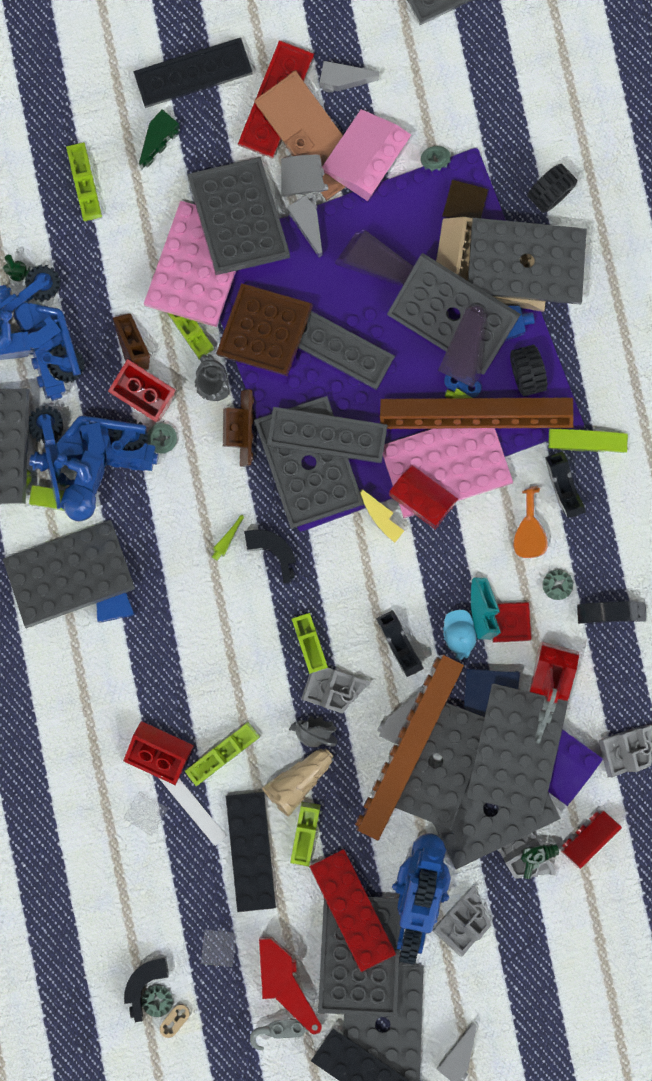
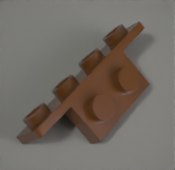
(238, 427)

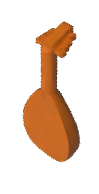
(530, 537)

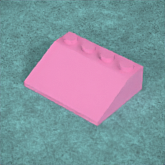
(365, 153)

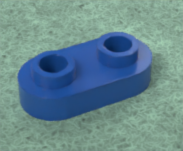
(462, 386)

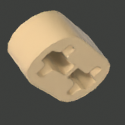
(178, 1024)

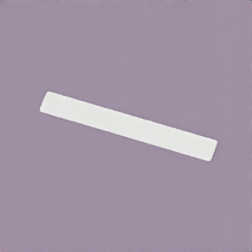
(196, 811)

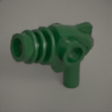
(16, 270)
(535, 855)

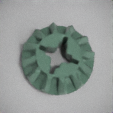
(440, 153)
(168, 431)
(557, 594)
(149, 996)

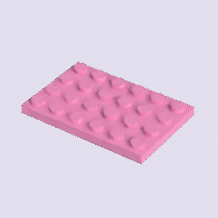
(185, 274)
(457, 459)

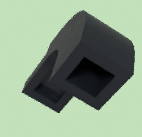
(563, 485)
(272, 542)
(611, 612)
(399, 643)
(147, 972)

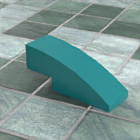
(484, 609)

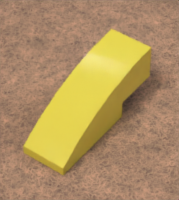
(381, 516)

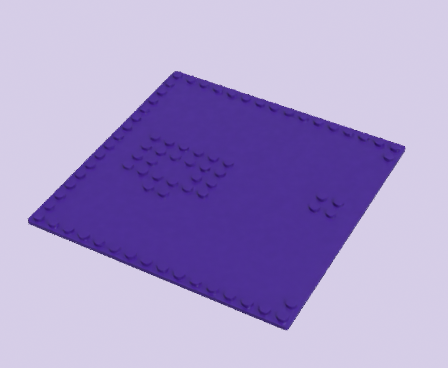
(408, 220)

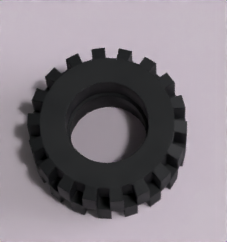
(552, 188)
(528, 370)

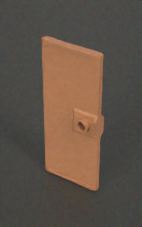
(301, 123)

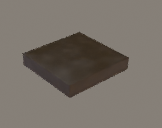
(464, 200)

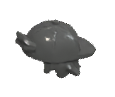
(211, 379)
(315, 732)

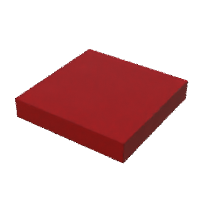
(513, 622)

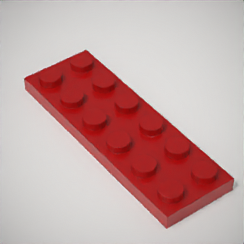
(258, 133)
(352, 910)

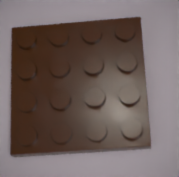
(264, 329)

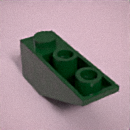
(159, 132)

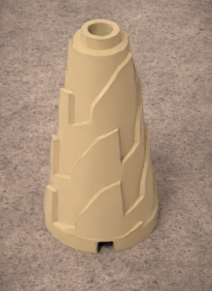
(293, 785)

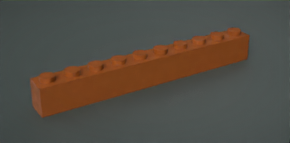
(477, 413)
(409, 747)

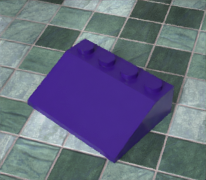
(571, 768)

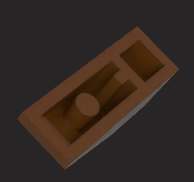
(131, 341)

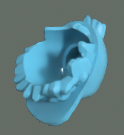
(459, 633)

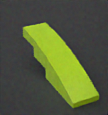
(84, 181)
(193, 335)
(588, 440)
(222, 754)

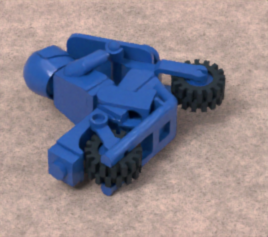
(45, 329)
(87, 451)
(421, 886)

